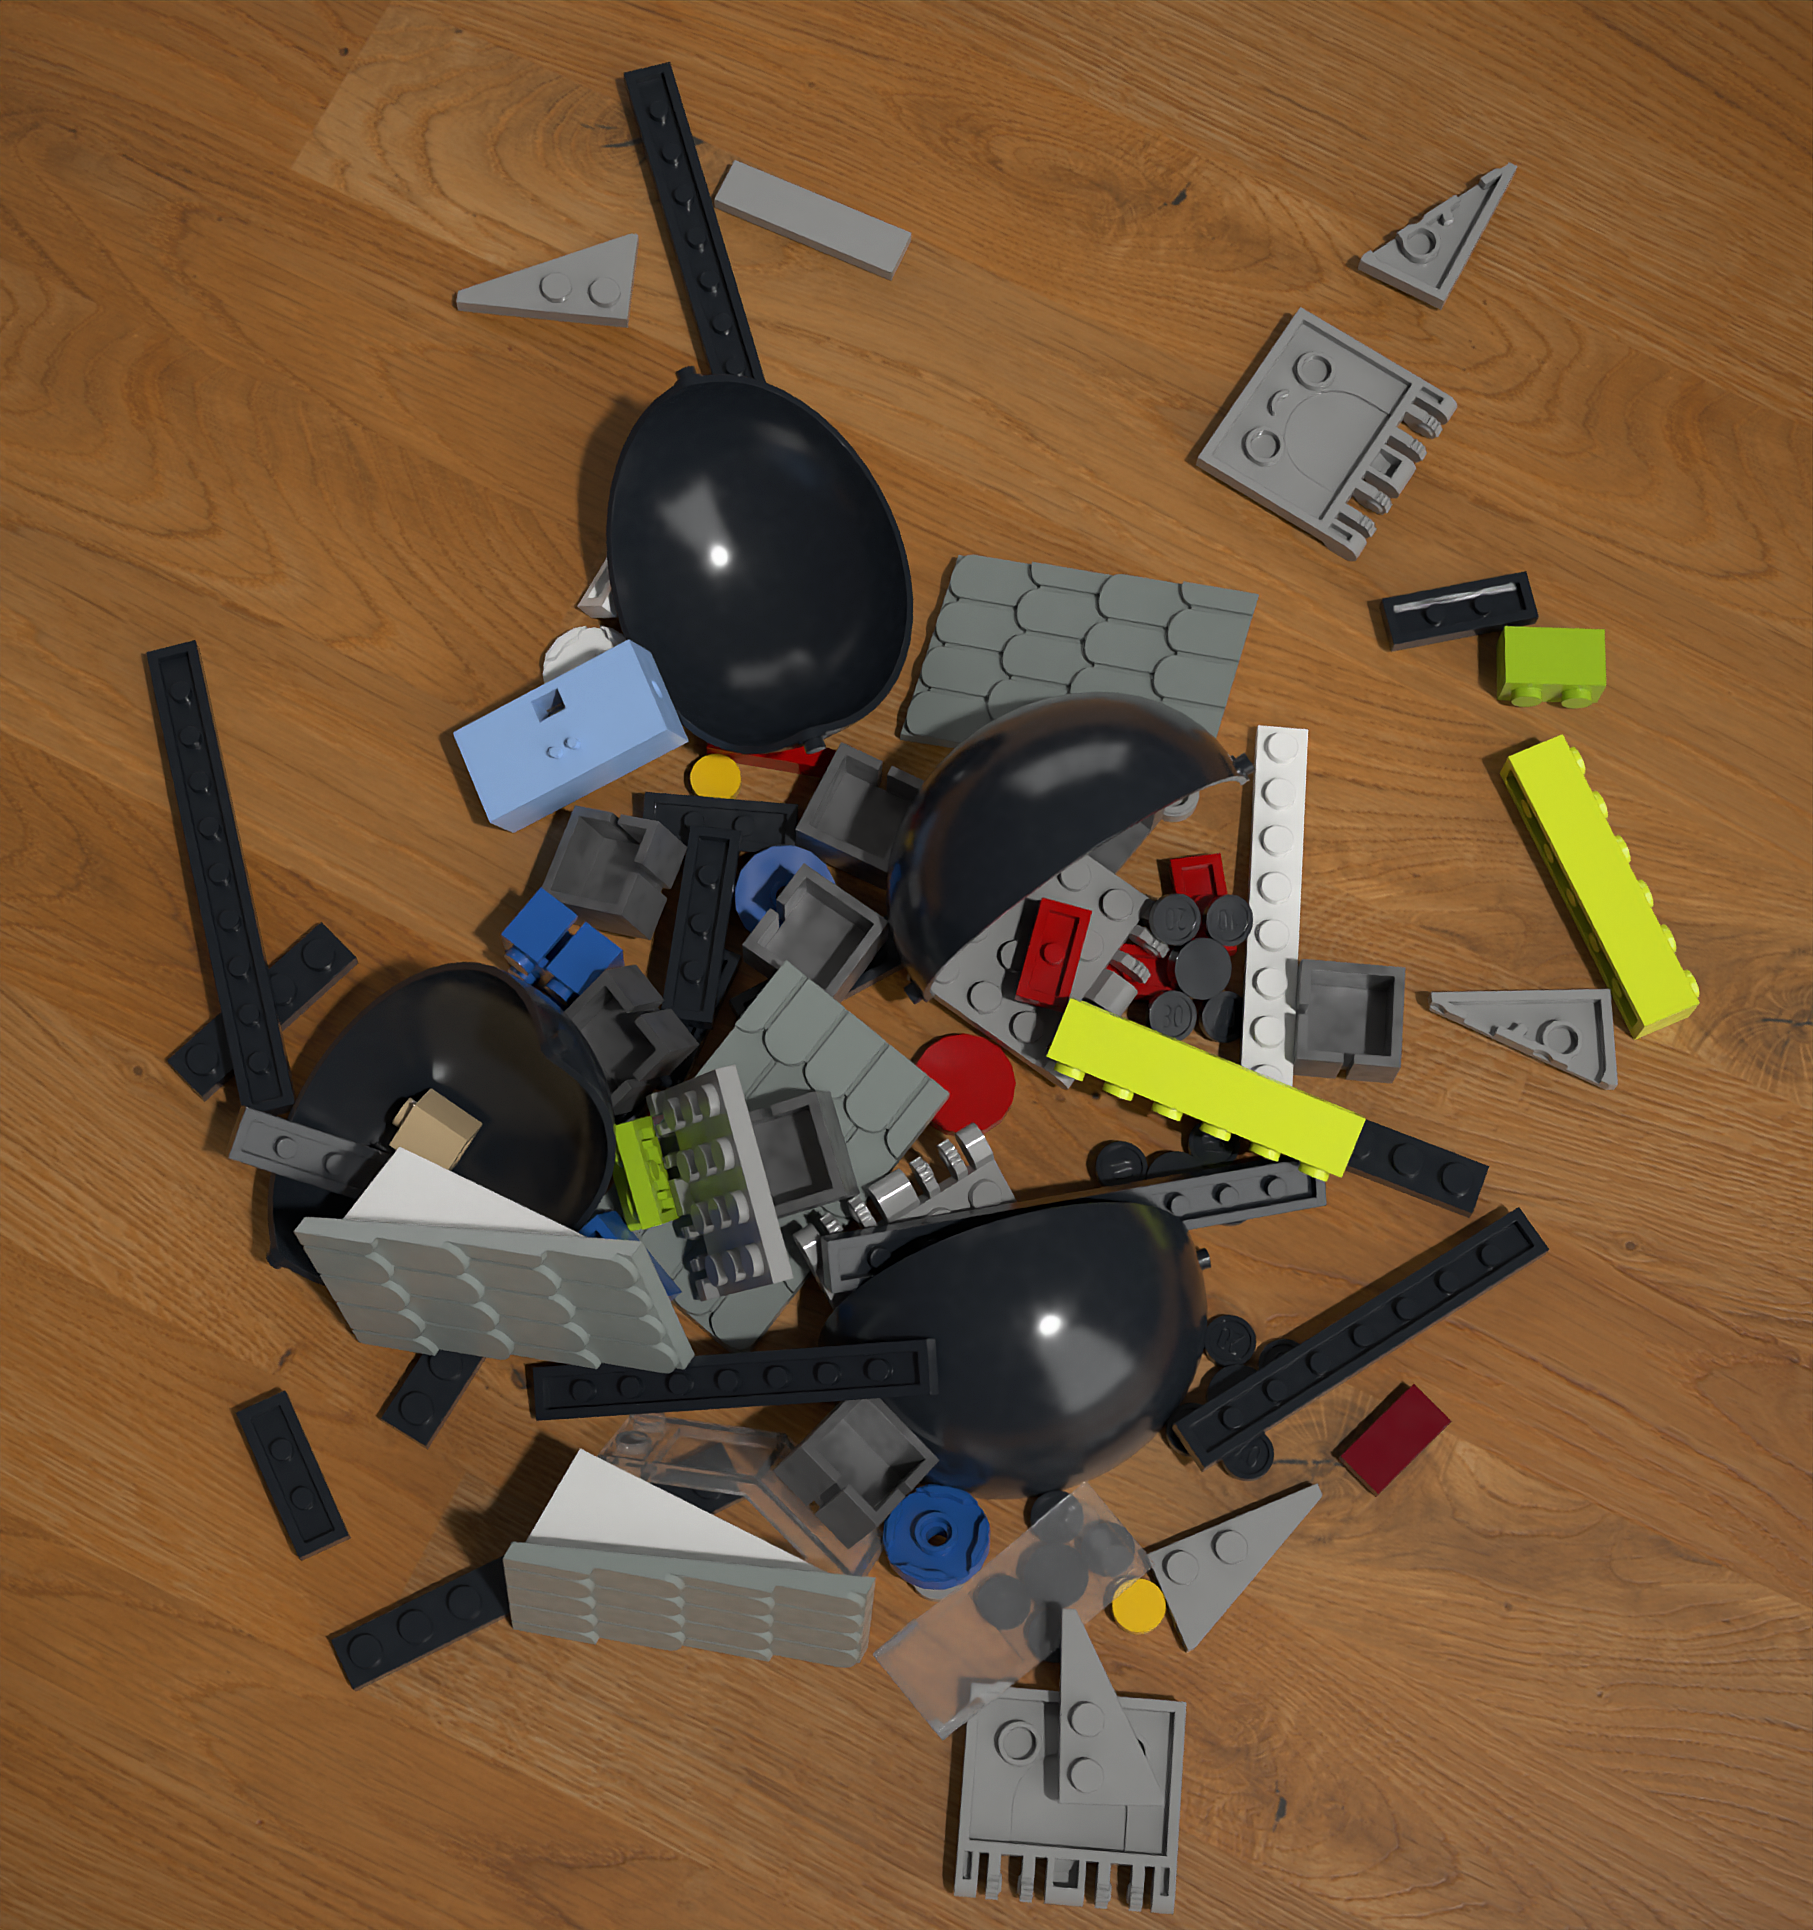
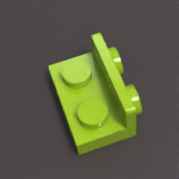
(642, 1176)

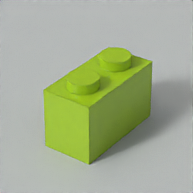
(1550, 666)

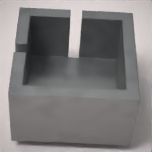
(853, 819)
(611, 877)
(822, 934)
(1349, 1020)
(630, 1034)
(803, 1153)
(853, 1463)

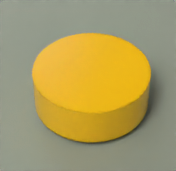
(716, 777)
(1139, 1608)

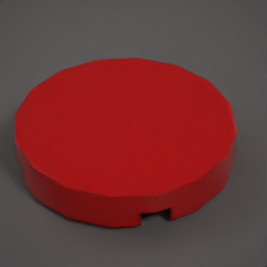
(975, 1076)

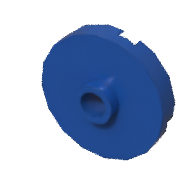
(763, 877)
(930, 1513)

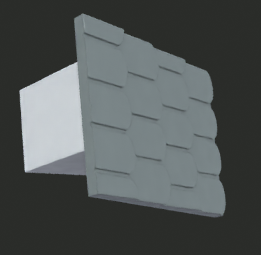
(1054, 631)
(785, 1047)
(469, 1272)
(666, 1575)

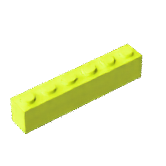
(1600, 887)
(1205, 1087)

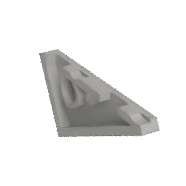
(1432, 253)
(575, 288)
(1554, 1026)
(1214, 1566)
(1097, 1746)

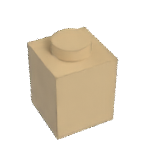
(434, 1129)

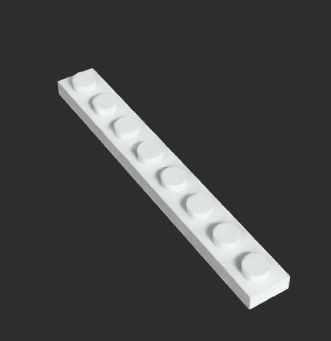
(1274, 901)

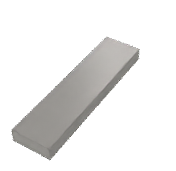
(813, 220)

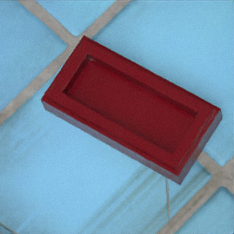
(1394, 1440)

